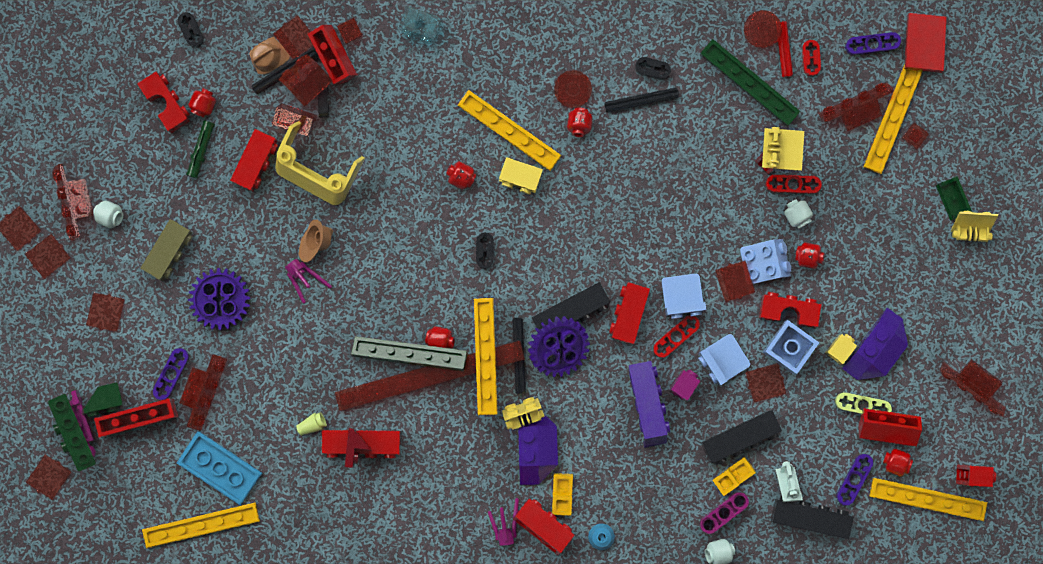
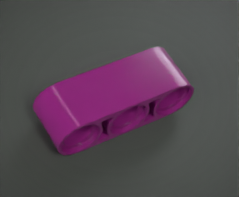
(733, 510)

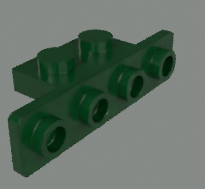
(71, 433)

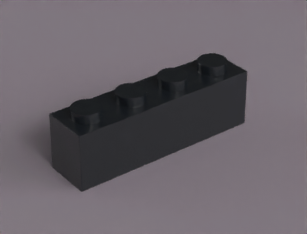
(576, 307)
(741, 436)
(812, 519)

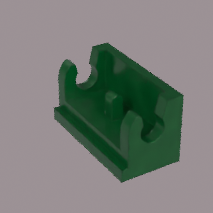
(953, 197)

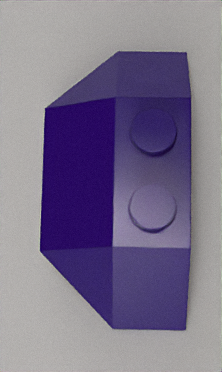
(879, 348)
(537, 450)

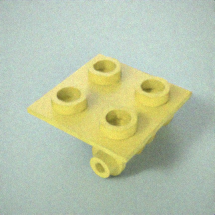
(783, 149)
(976, 223)
(529, 406)

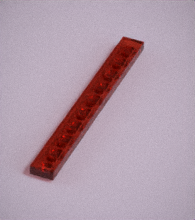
(420, 378)

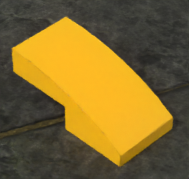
(734, 476)
(562, 494)

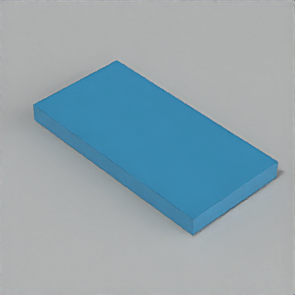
(219, 468)

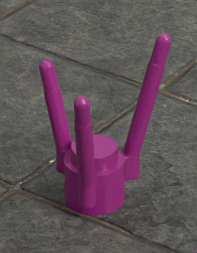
(296, 270)
(505, 535)

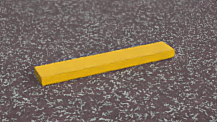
(892, 120)
(509, 130)
(485, 356)
(928, 499)
(201, 525)

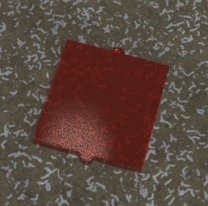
(294, 37)
(18, 228)
(47, 256)
(735, 281)
(105, 312)
(765, 382)
(48, 477)

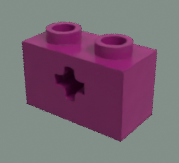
(685, 384)

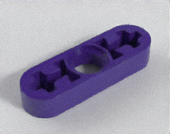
(887, 46)
(159, 384)
(857, 464)

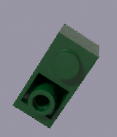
(104, 398)

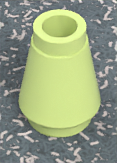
(313, 423)

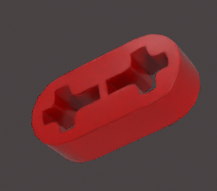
(815, 57)

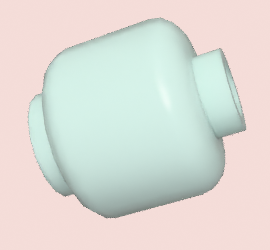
(798, 213)
(108, 214)
(719, 552)

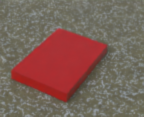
(925, 42)

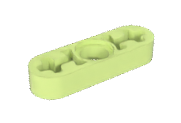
(878, 402)

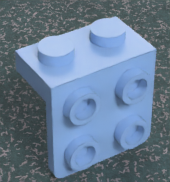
(766, 260)
(683, 295)
(724, 359)

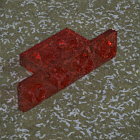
(858, 109)
(74, 200)
(977, 382)
(201, 390)

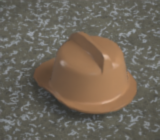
(268, 56)
(315, 239)

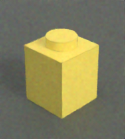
(841, 348)

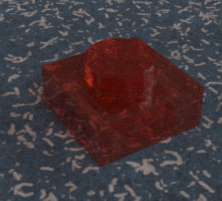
(349, 31)
(915, 136)

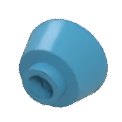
(598, 531)

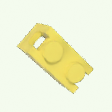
(520, 175)

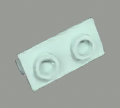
(788, 483)

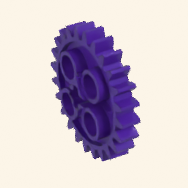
(202, 300)
(575, 344)

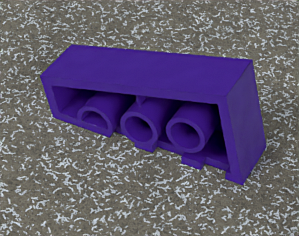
(648, 403)

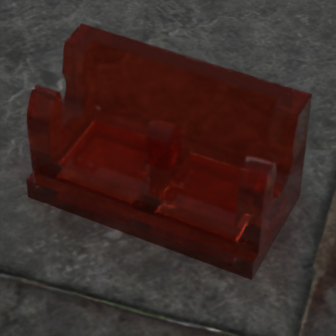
(288, 115)

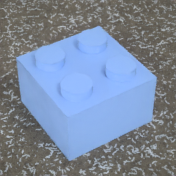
(790, 347)

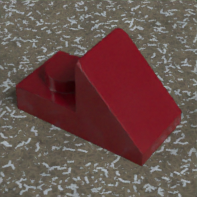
(354, 441)

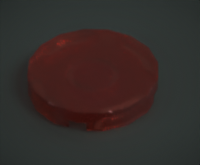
(762, 29)
(572, 89)

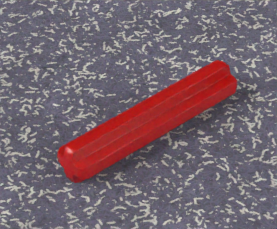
(784, 51)

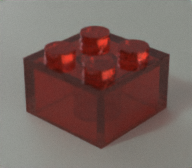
(305, 79)

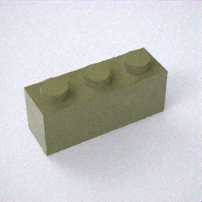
(167, 250)

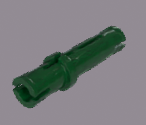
(197, 157)

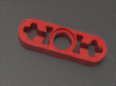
(807, 189)
(668, 349)

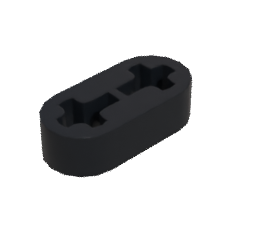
(194, 27)
(654, 64)
(323, 103)
(479, 250)

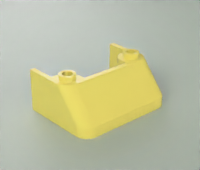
(330, 190)

